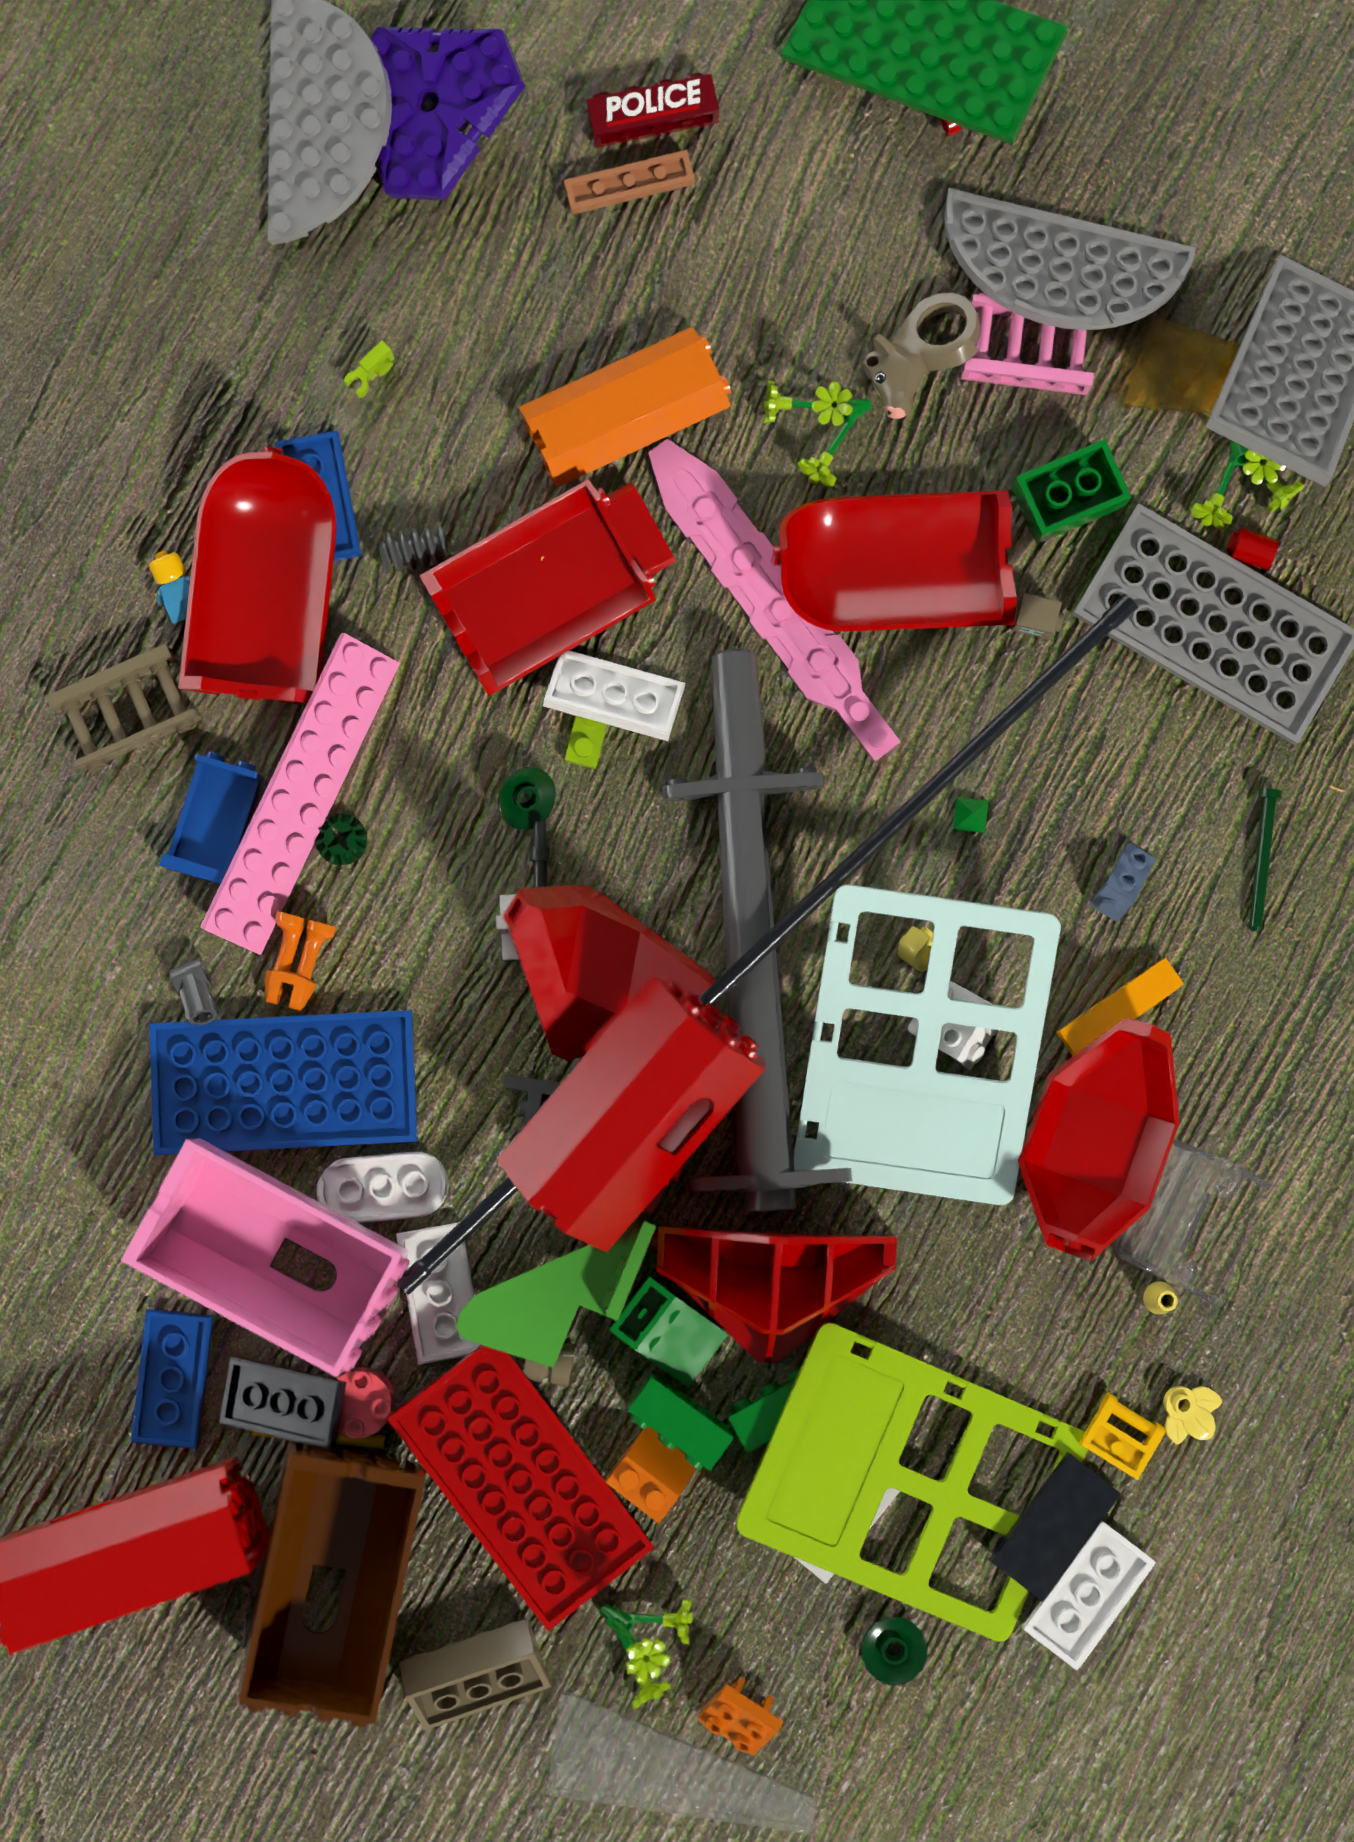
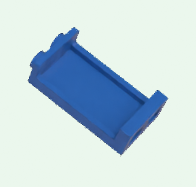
(213, 818)

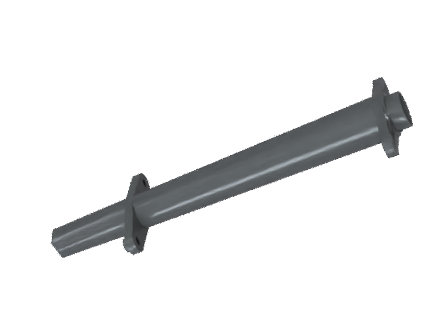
(740, 782)

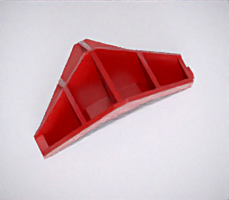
(589, 962)
(771, 1286)

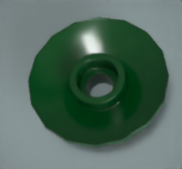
(537, 798)
(902, 1665)

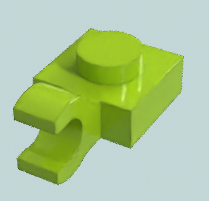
(374, 364)

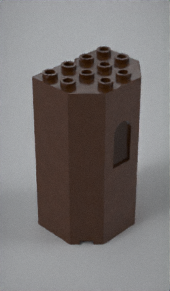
(344, 1513)

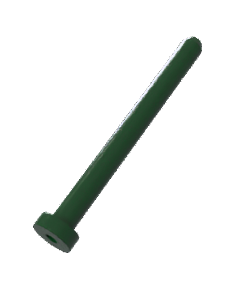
(1263, 856)

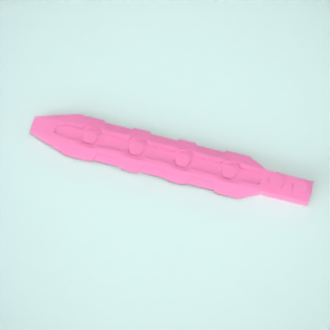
(744, 564)

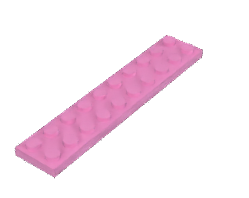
(300, 794)

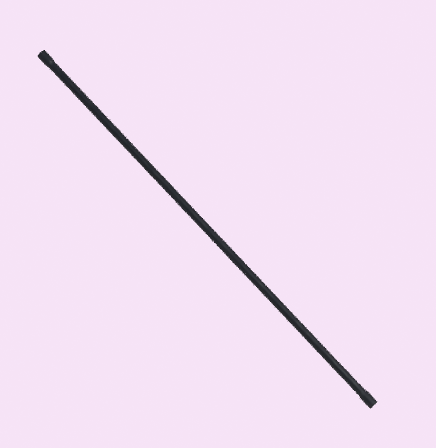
(1110, 620)

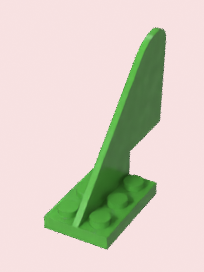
(535, 1309)

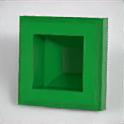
(970, 815)

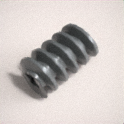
(413, 549)

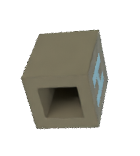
(1038, 616)

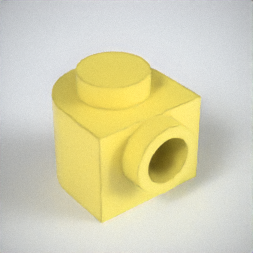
(915, 947)

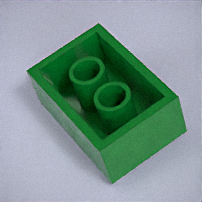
(1070, 491)
(680, 1422)

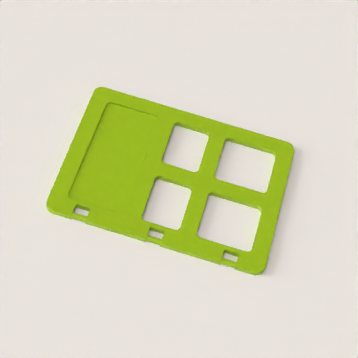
(842, 1451)

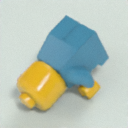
(174, 592)

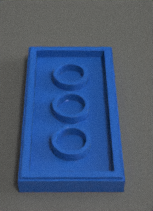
(325, 455)
(172, 1378)

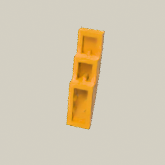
(1126, 1002)

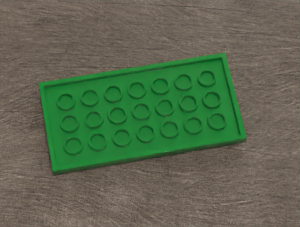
(943, 57)

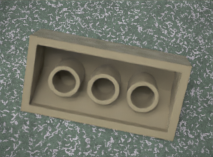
(474, 1674)

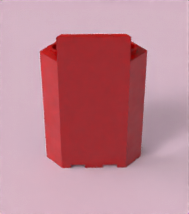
(525, 611)

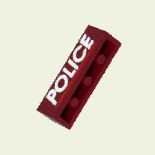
(653, 110)

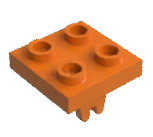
(740, 1719)

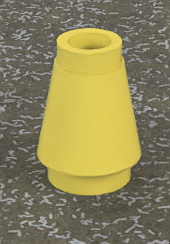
(1153, 1295)

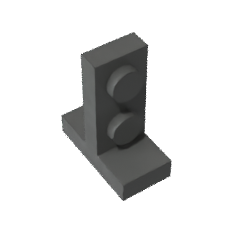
(536, 1090)

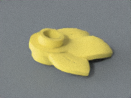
(1193, 1416)

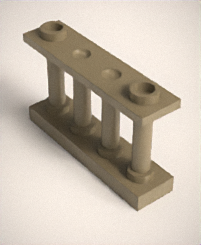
(99, 689)

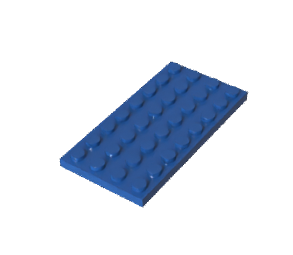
(284, 1081)

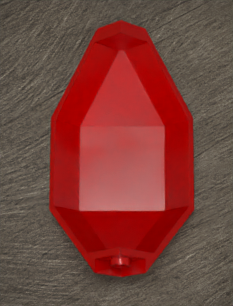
(1101, 1138)

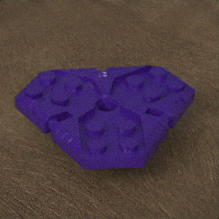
(435, 100)

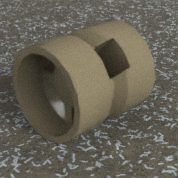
(560, 1373)

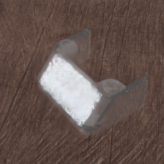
(1183, 1192)

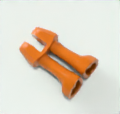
(303, 985)

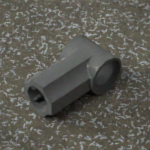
(192, 985)

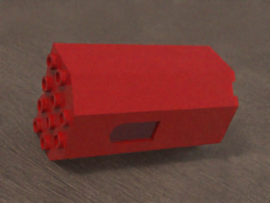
(631, 1112)
(129, 1554)

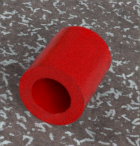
(1252, 548)

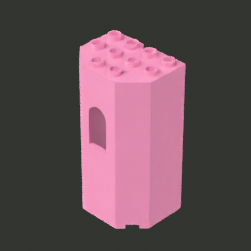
(216, 1242)

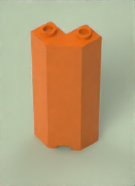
(626, 406)

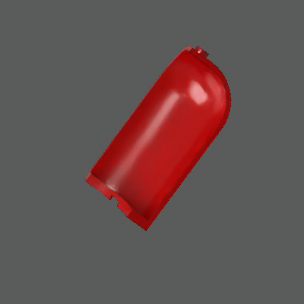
(899, 561)
(260, 581)

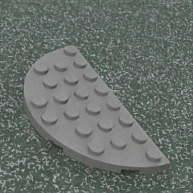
(324, 115)
(1062, 266)

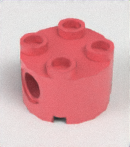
(366, 1402)

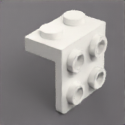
(961, 1042)

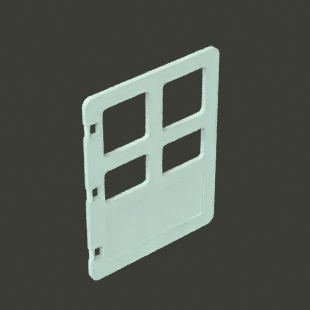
(912, 1122)

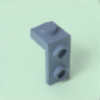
(1124, 883)

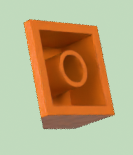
(651, 1474)

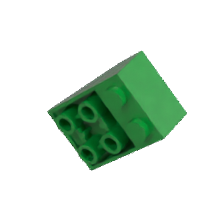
(668, 1331)

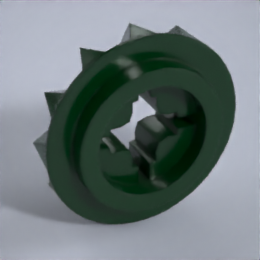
(356, 841)

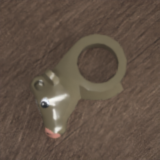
(901, 365)

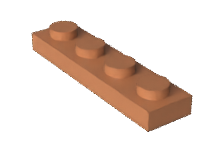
(629, 182)

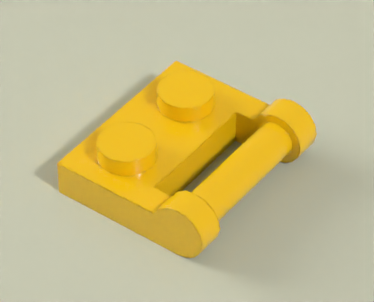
(1116, 1445)

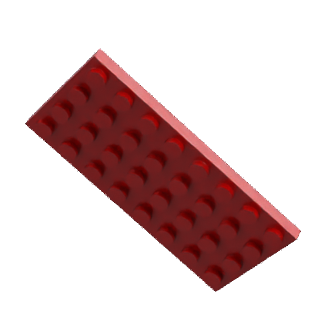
(521, 1483)

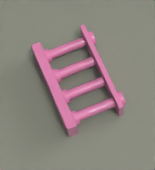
(1011, 369)

